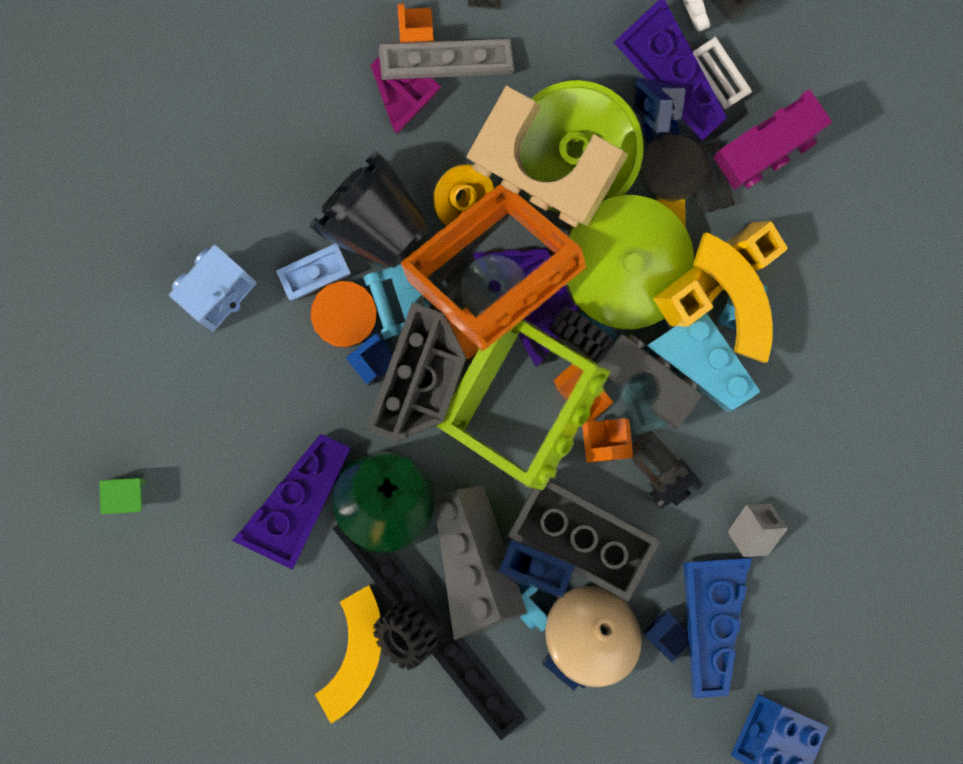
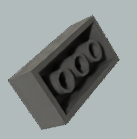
(585, 536)

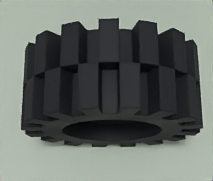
(581, 334)
(405, 636)

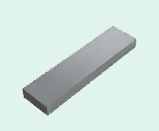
(446, 59)

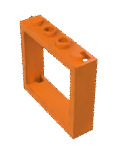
(522, 298)

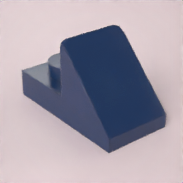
(658, 103)
(536, 569)

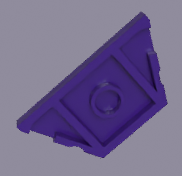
(544, 314)

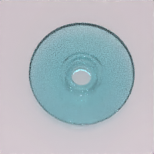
(483, 271)

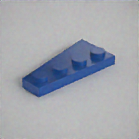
(713, 612)

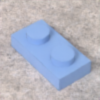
(313, 272)

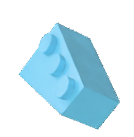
(707, 360)

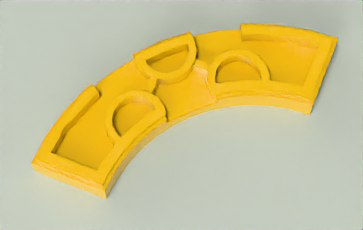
(746, 291)
(360, 658)

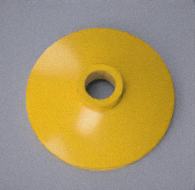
(458, 178)

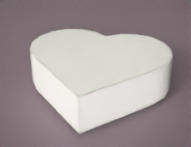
(697, 14)

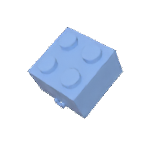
(212, 288)

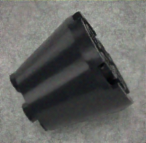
(372, 215)

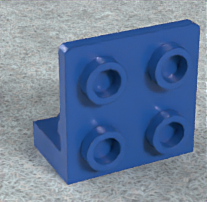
(778, 735)

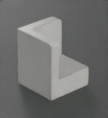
(757, 530)

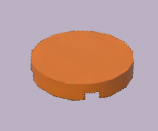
(343, 314)

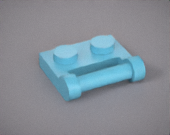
(405, 292)

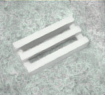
(731, 69)

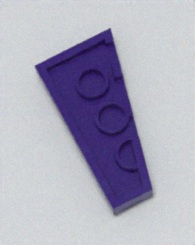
(663, 55)
(291, 511)

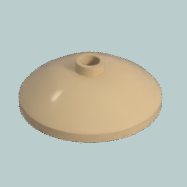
(581, 648)

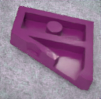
(404, 96)

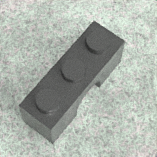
(674, 395)

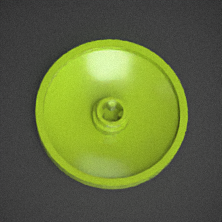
(566, 124)
(630, 257)

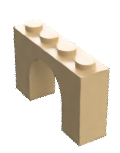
(498, 152)

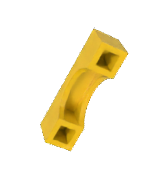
(695, 290)

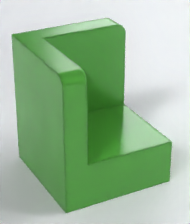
(121, 495)

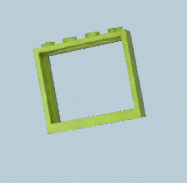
(559, 439)

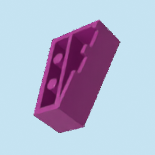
(773, 141)

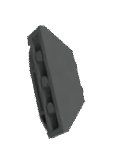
(418, 377)

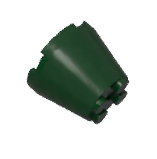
(377, 521)

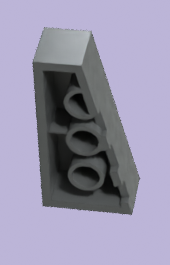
(471, 562)

